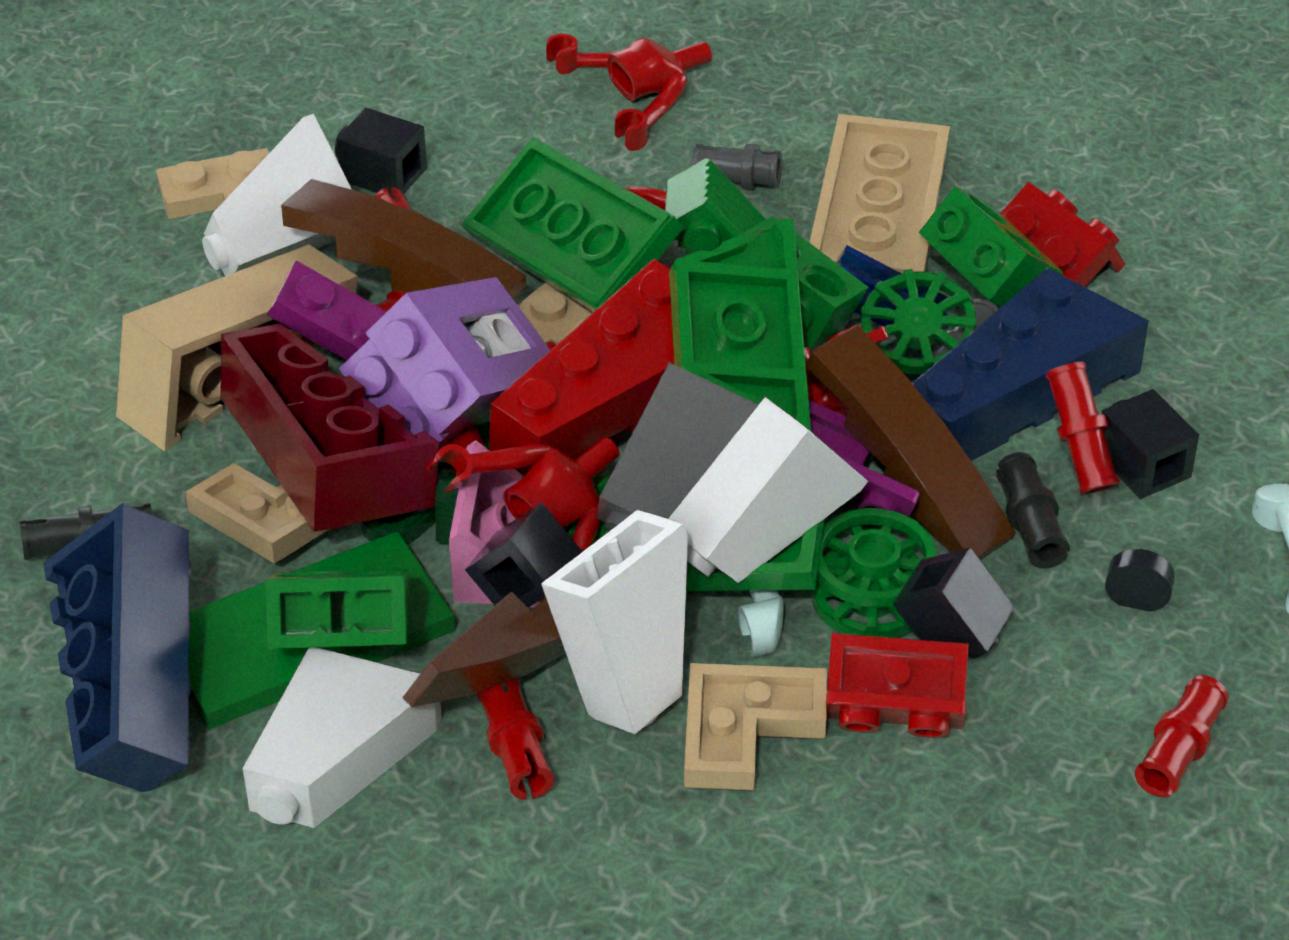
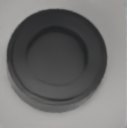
(1140, 580)

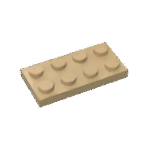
(881, 190)

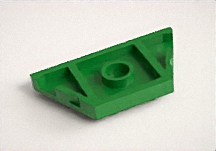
(743, 318)

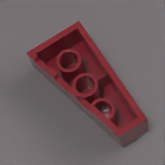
(320, 434)

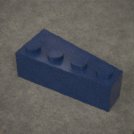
(998, 372)
(126, 646)

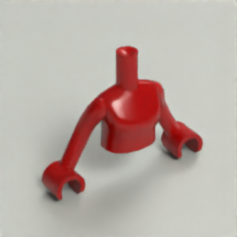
(635, 72)
(554, 479)

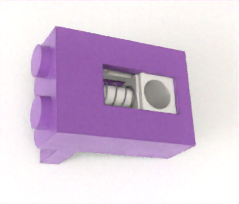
(446, 356)

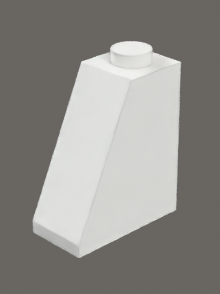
(250, 220)
(762, 494)
(625, 619)
(333, 737)

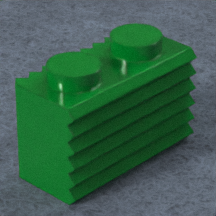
(708, 207)

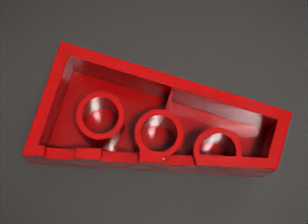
(594, 376)

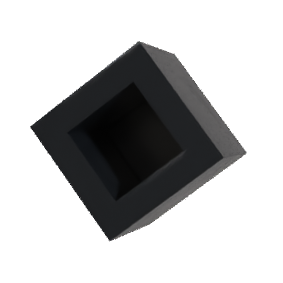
(381, 151)
(1149, 443)
(523, 557)
(955, 602)

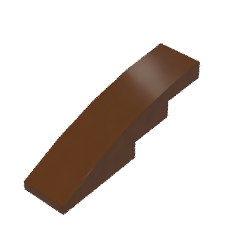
(395, 238)
(911, 443)
(492, 651)

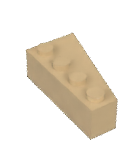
(175, 344)

